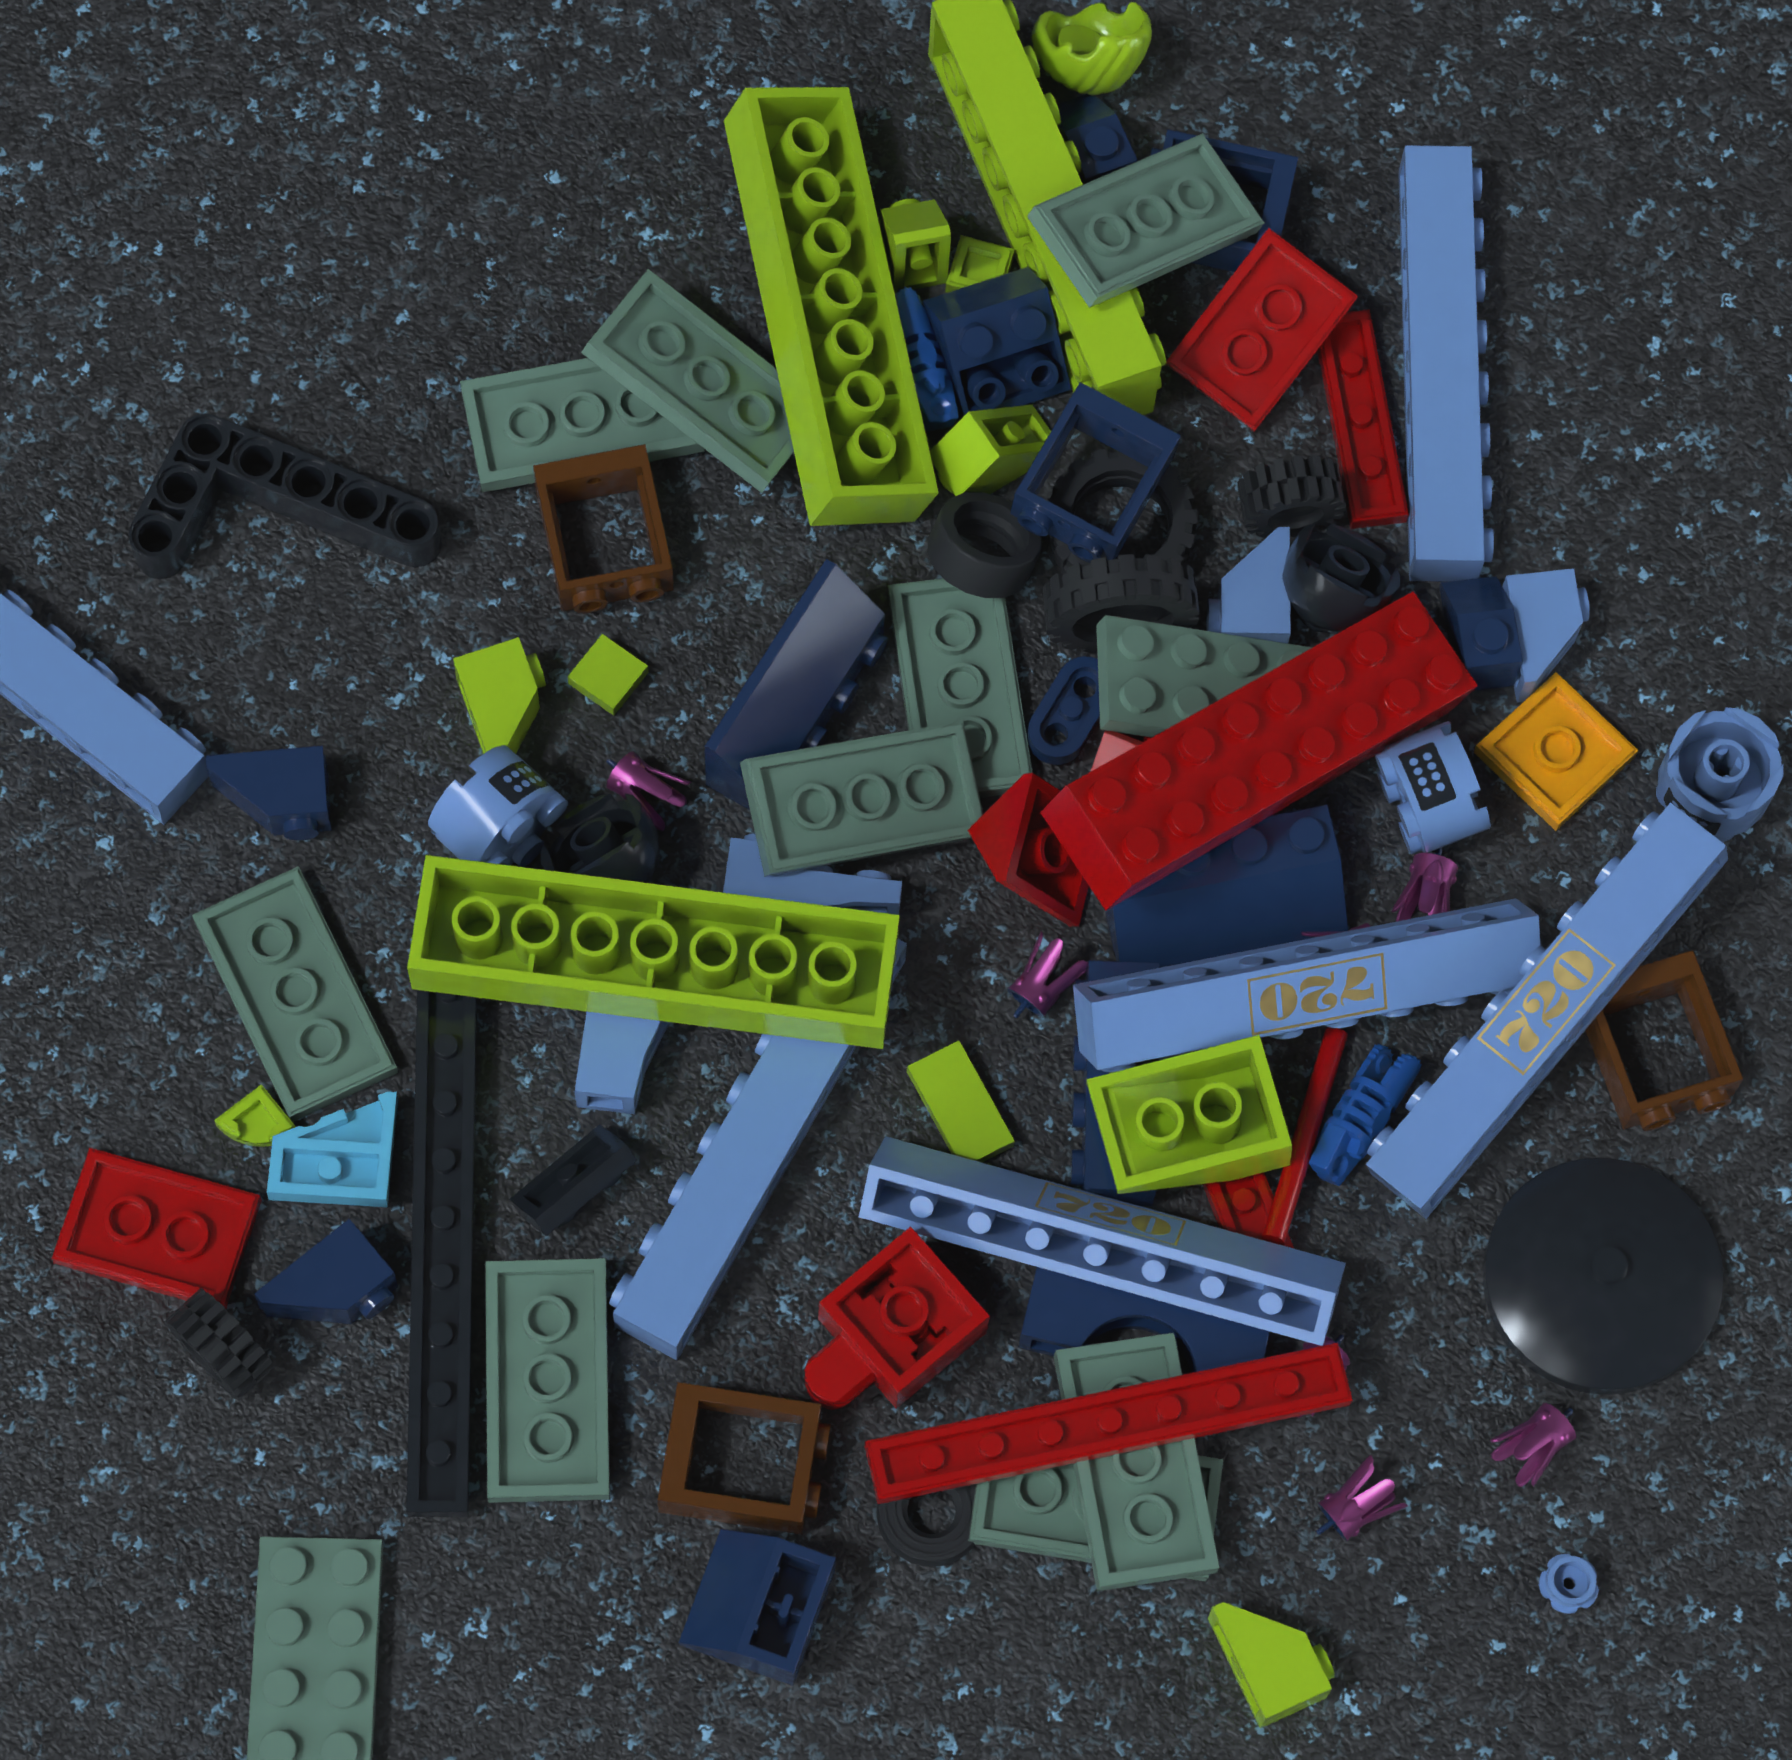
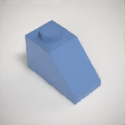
(1253, 594)
(1548, 621)

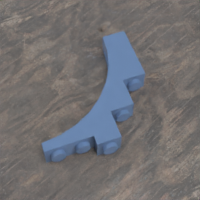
(621, 1047)

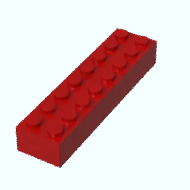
(1257, 750)

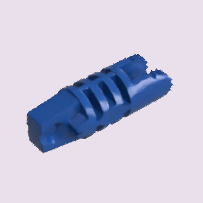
(927, 365)
(1362, 1113)

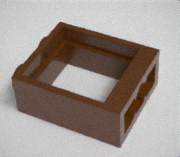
(596, 477)
(1652, 982)
(805, 1495)

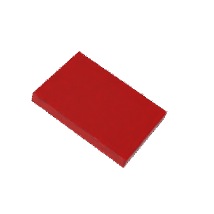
(1261, 330)
(156, 1228)

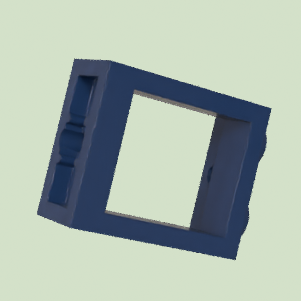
(1252, 168)
(1117, 428)

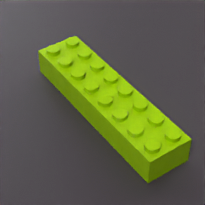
(1027, 162)
(830, 306)
(653, 951)

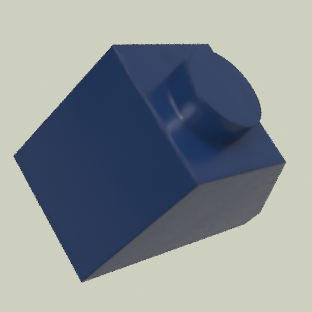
(1096, 136)
(1482, 630)
(277, 788)
(331, 1282)

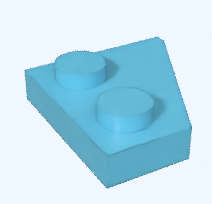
(338, 1158)

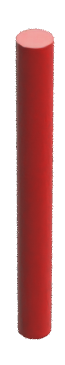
(1305, 1135)

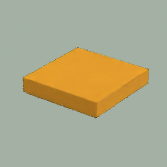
(1555, 751)

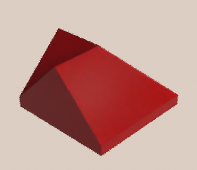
(1027, 853)

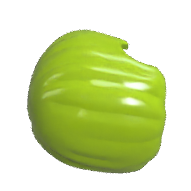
(1093, 48)

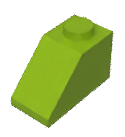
(916, 243)
(989, 449)
(500, 692)
(1271, 1663)

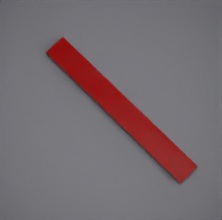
(1107, 1423)

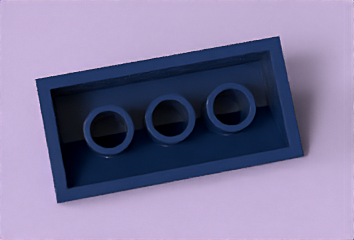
(798, 679)
(1239, 896)

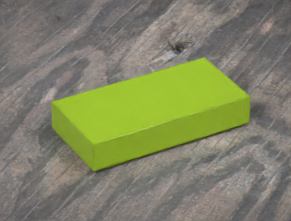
(960, 1104)

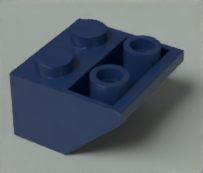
(999, 342)
(759, 1603)

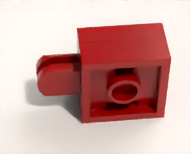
(897, 1331)

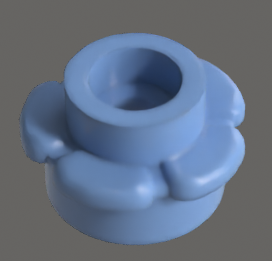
(1574, 1568)

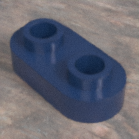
(1066, 712)

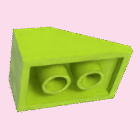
(1192, 1118)

